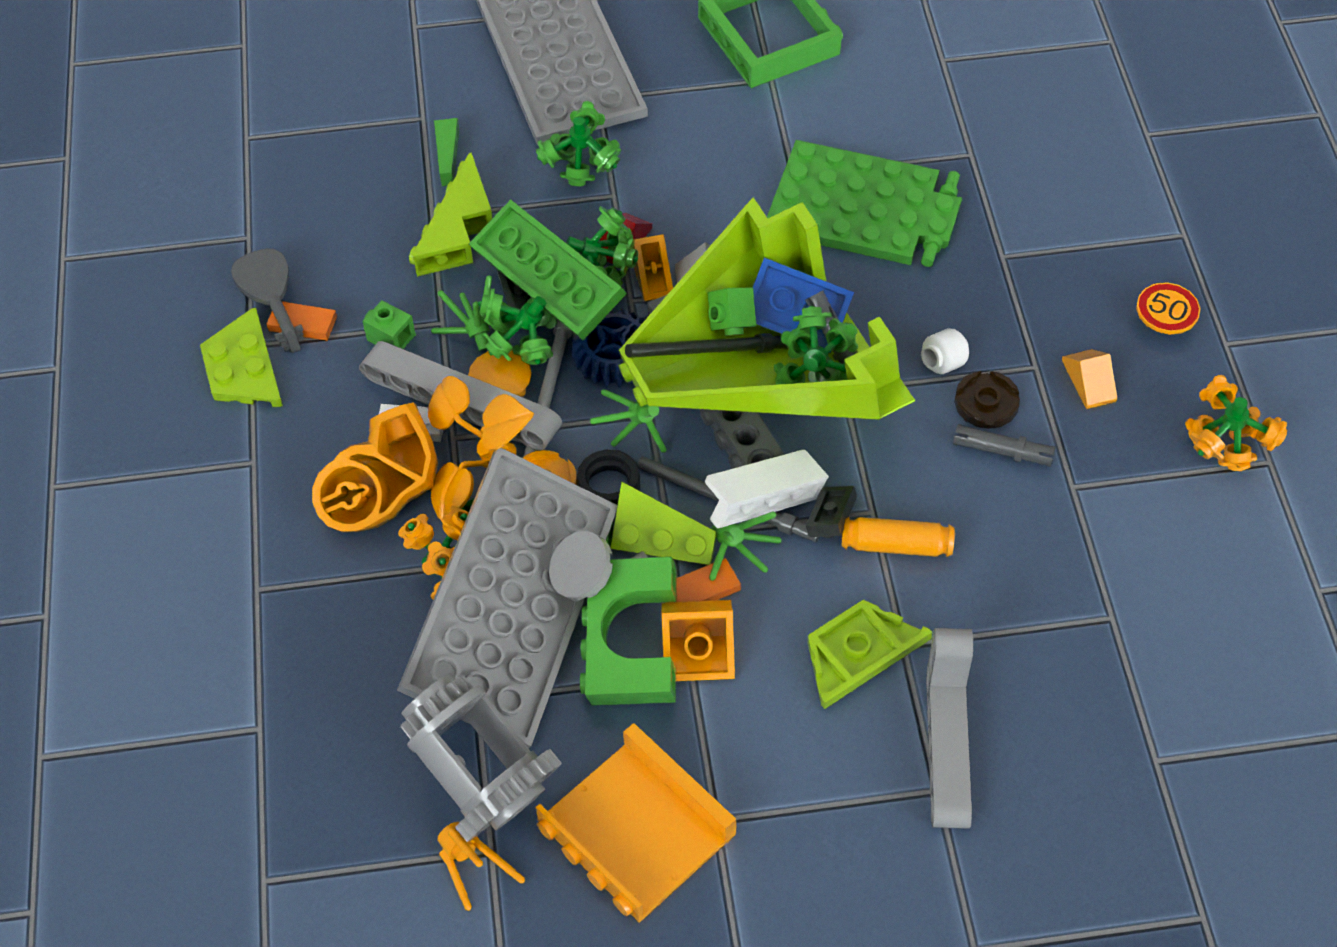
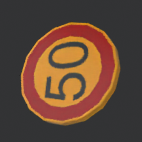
(1168, 308)

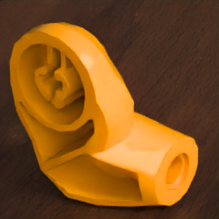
(380, 476)

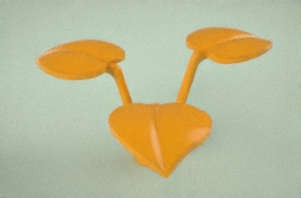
(502, 422)

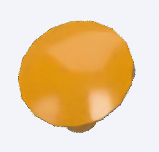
(501, 373)

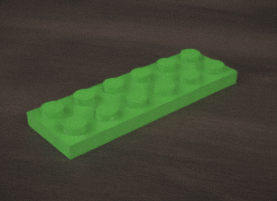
(547, 268)

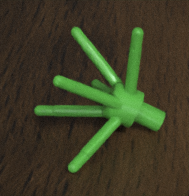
(474, 324)
(637, 415)
(734, 535)

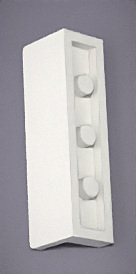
(765, 487)

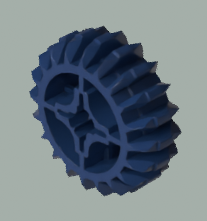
(609, 337)

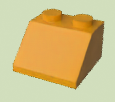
(699, 639)

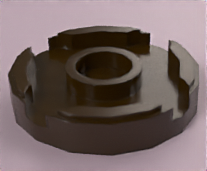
(987, 399)

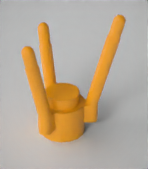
(457, 848)

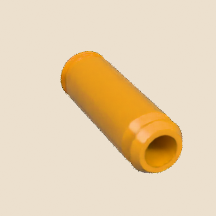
(898, 536)

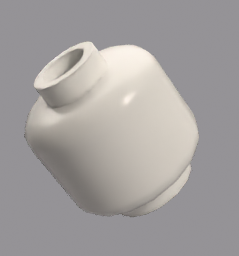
(945, 351)

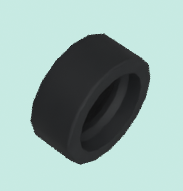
(608, 460)

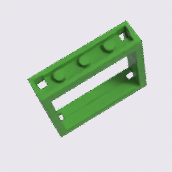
(781, 62)

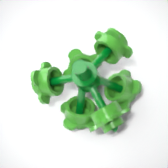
(569, 147)
(619, 244)
(508, 320)
(804, 343)

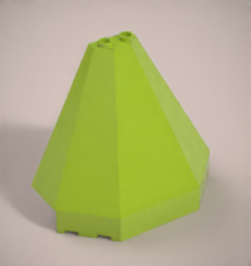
(747, 378)

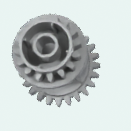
(507, 794)

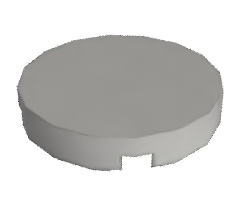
(580, 565)

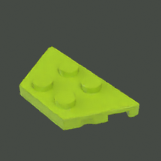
(240, 363)
(859, 648)

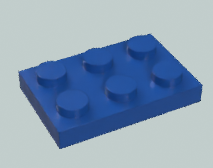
(782, 295)

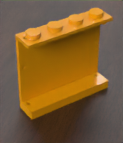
(638, 825)

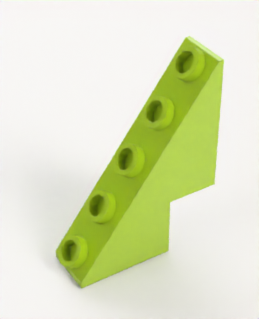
(460, 214)

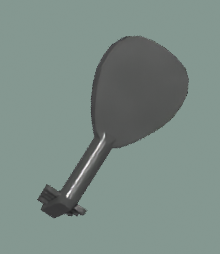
(265, 279)

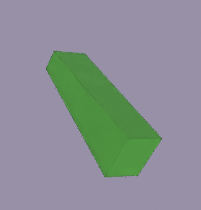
(447, 144)

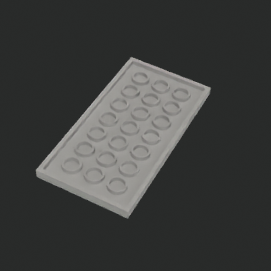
(559, 59)
(496, 601)

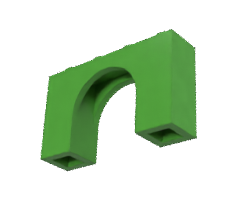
(619, 679)

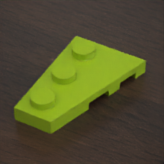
(659, 529)

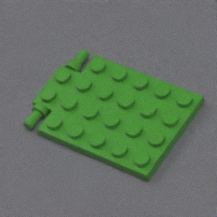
(870, 202)

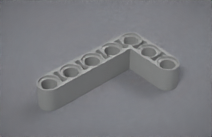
(948, 727)

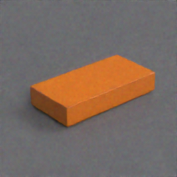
(316, 321)
(698, 586)

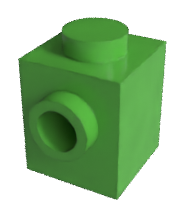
(731, 310)
(389, 325)

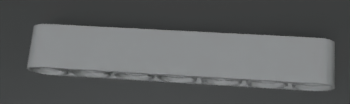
(419, 378)

